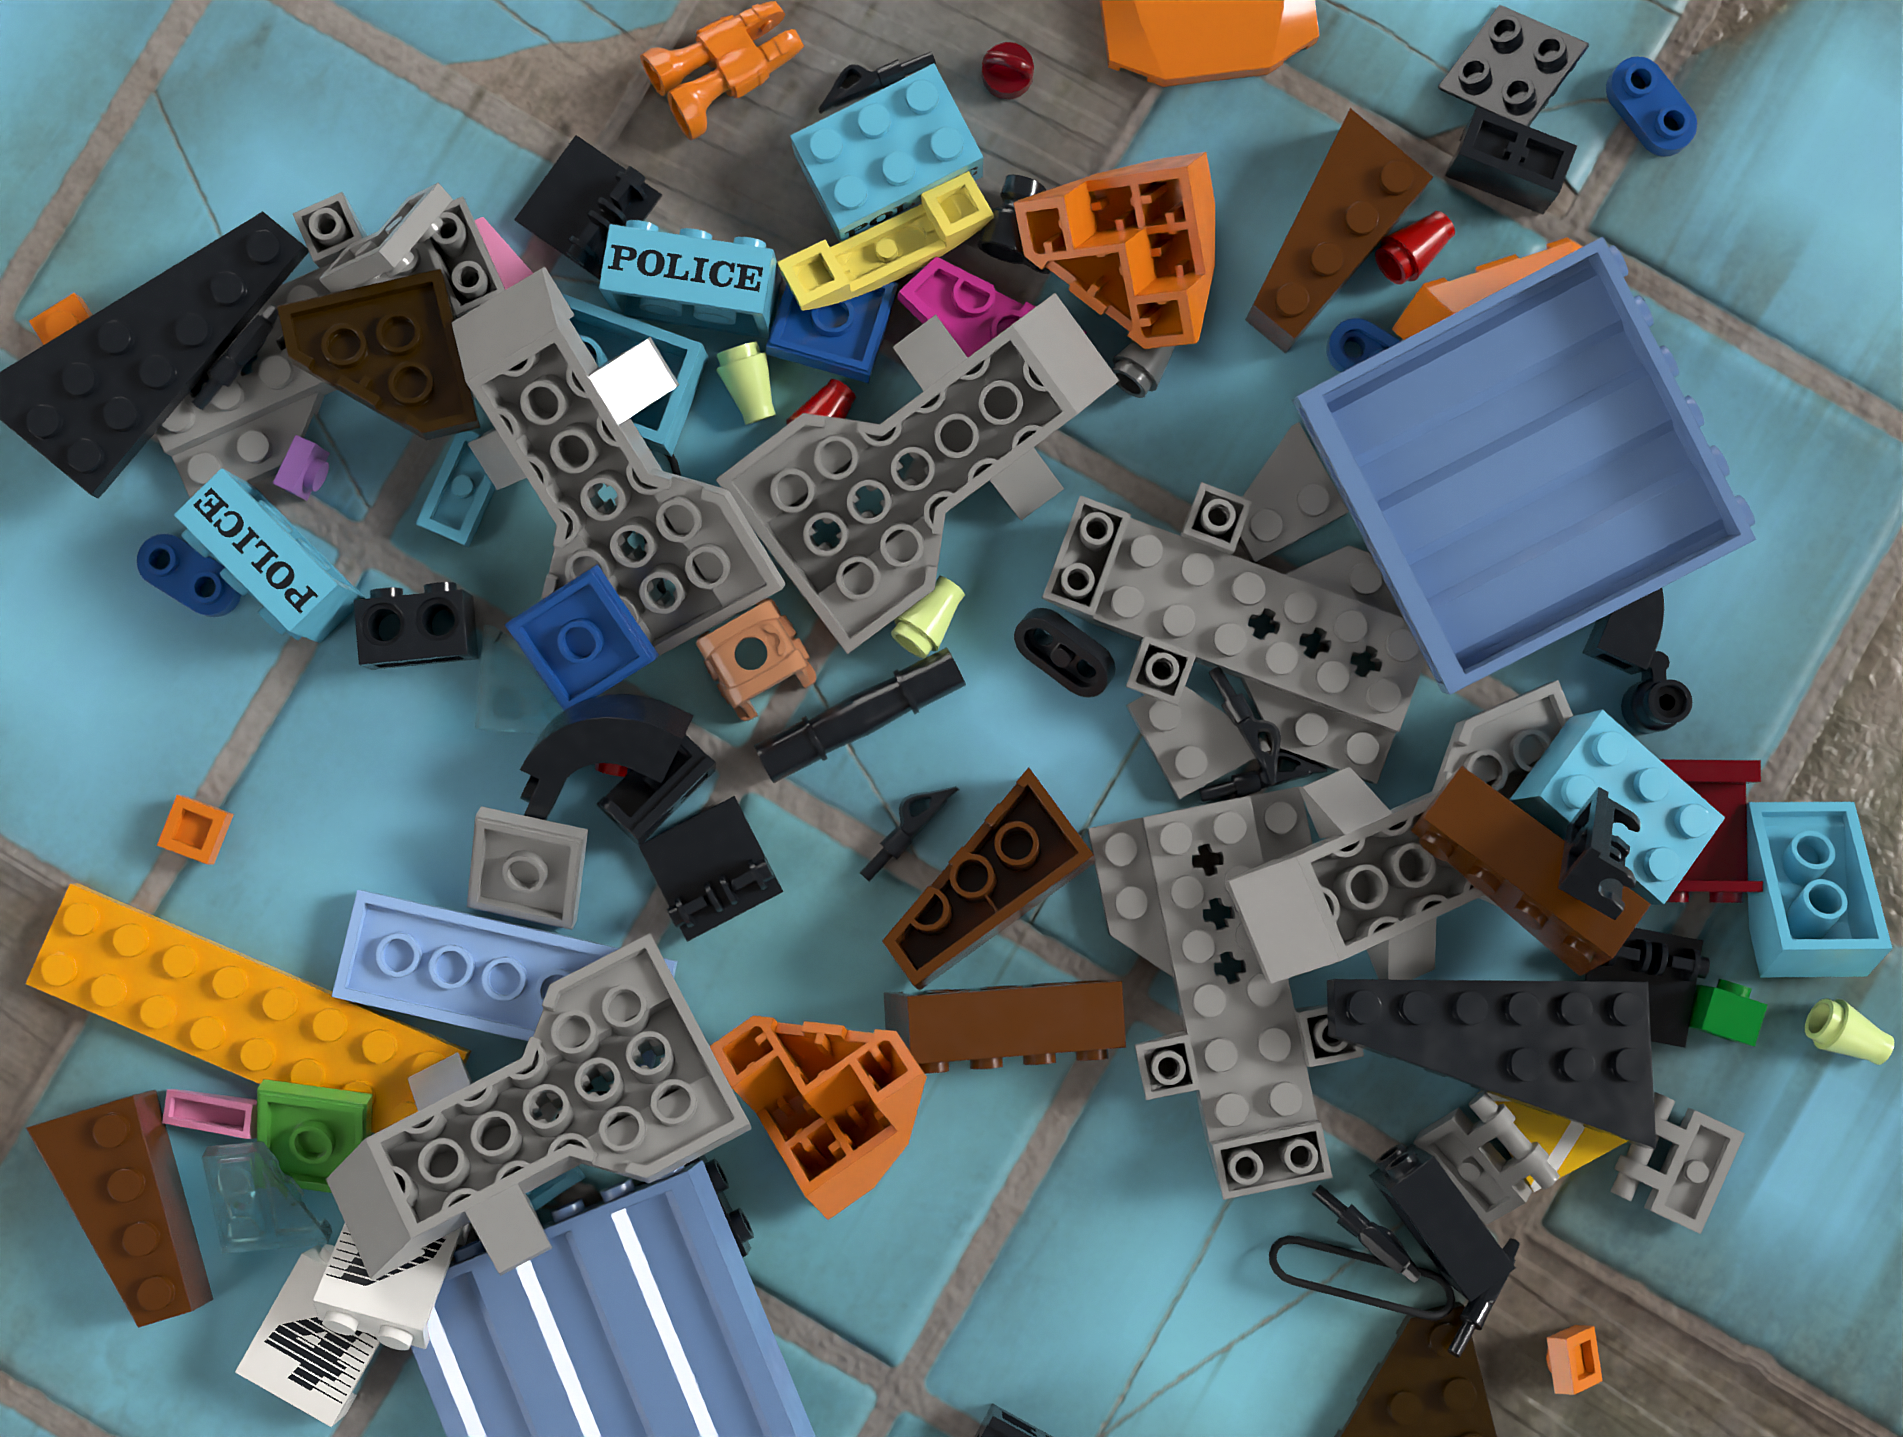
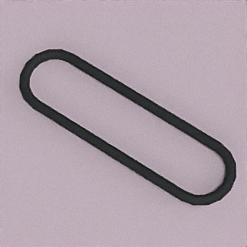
(1352, 1295)

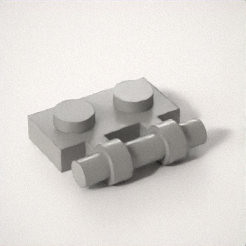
(1477, 1168)
(1692, 1169)

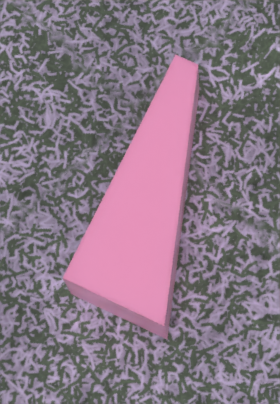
(507, 263)
(211, 1113)

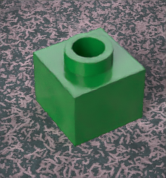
(1727, 1012)

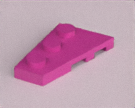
(963, 304)

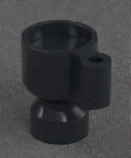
(1002, 235)
(1654, 701)

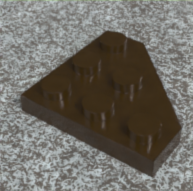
(387, 350)
(1423, 1386)

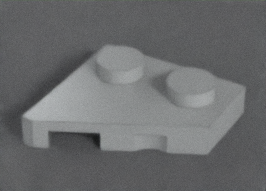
(1289, 498)
(1190, 740)

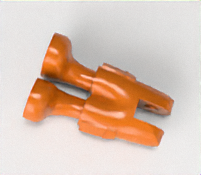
(733, 54)

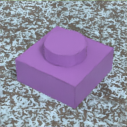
(302, 468)

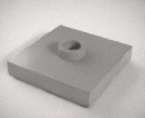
(526, 867)

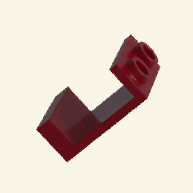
(1723, 861)

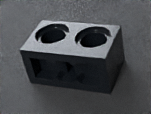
(415, 640)

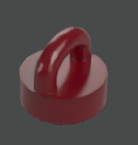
(1007, 70)

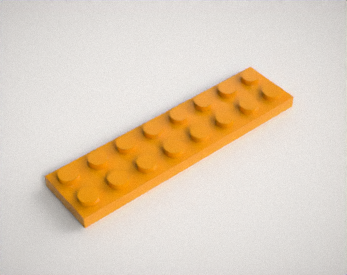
(228, 1005)

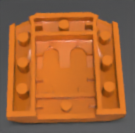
(1205, 38)

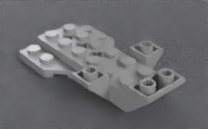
(257, 417)
(968, 423)
(571, 432)
(1194, 605)
(1371, 876)
(1241, 1037)
(479, 1142)

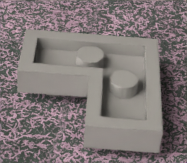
(390, 247)

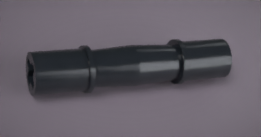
(860, 715)

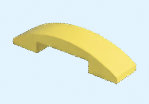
(890, 249)

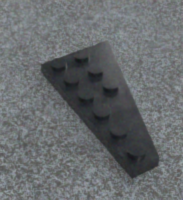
(122, 372)
(1538, 1043)

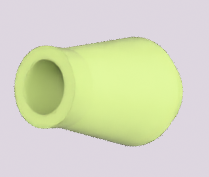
(747, 380)
(926, 622)
(1843, 1030)

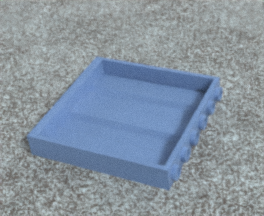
(1526, 466)
(615, 1331)

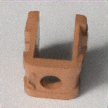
(784, 656)

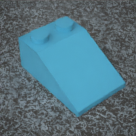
(1818, 892)

